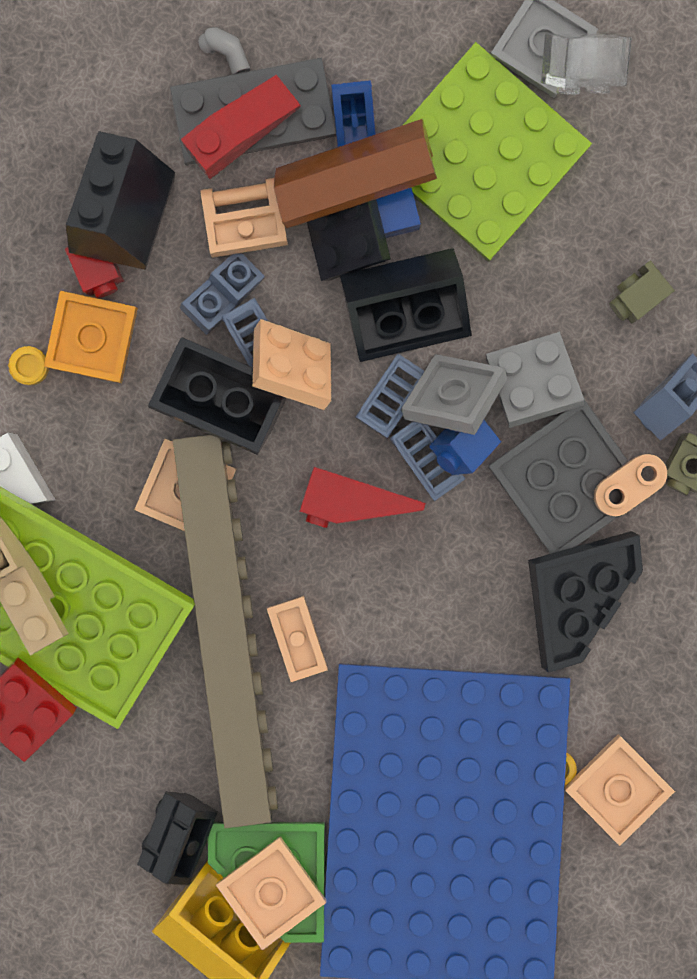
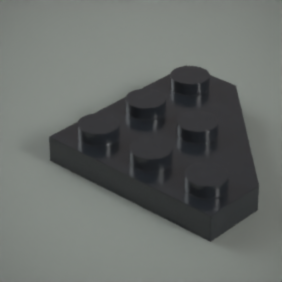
(580, 593)

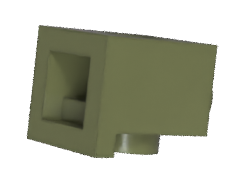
(640, 294)
(678, 476)

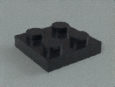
(348, 240)

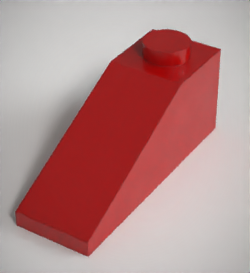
(239, 125)
(347, 500)

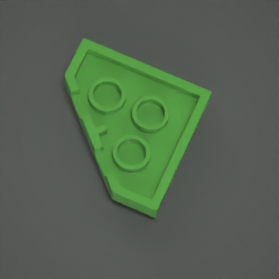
(234, 846)

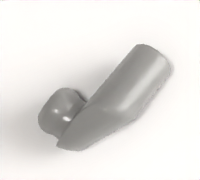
(227, 44)

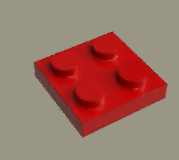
(29, 710)

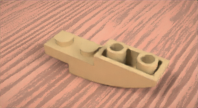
(26, 595)

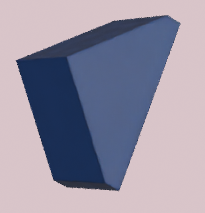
(353, 111)

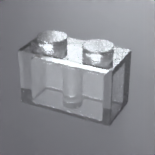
(585, 61)

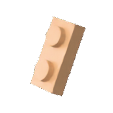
(297, 638)

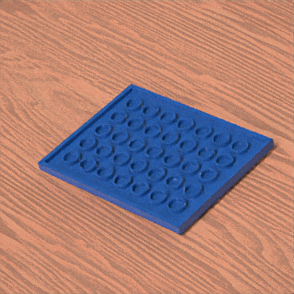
(445, 824)

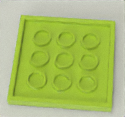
(492, 151)

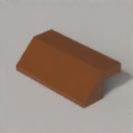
(354, 174)

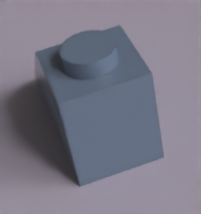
(671, 400)

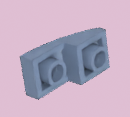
(222, 292)

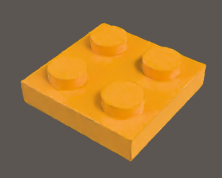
(90, 337)

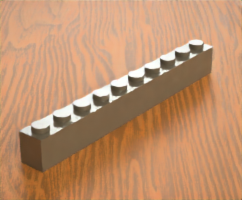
(223, 630)

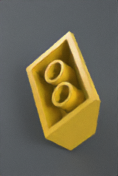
(212, 936)

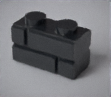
(177, 838)

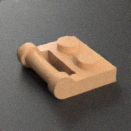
(243, 229)

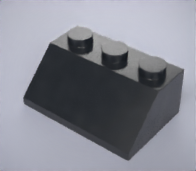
(119, 202)
(406, 304)
(216, 397)

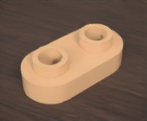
(630, 484)

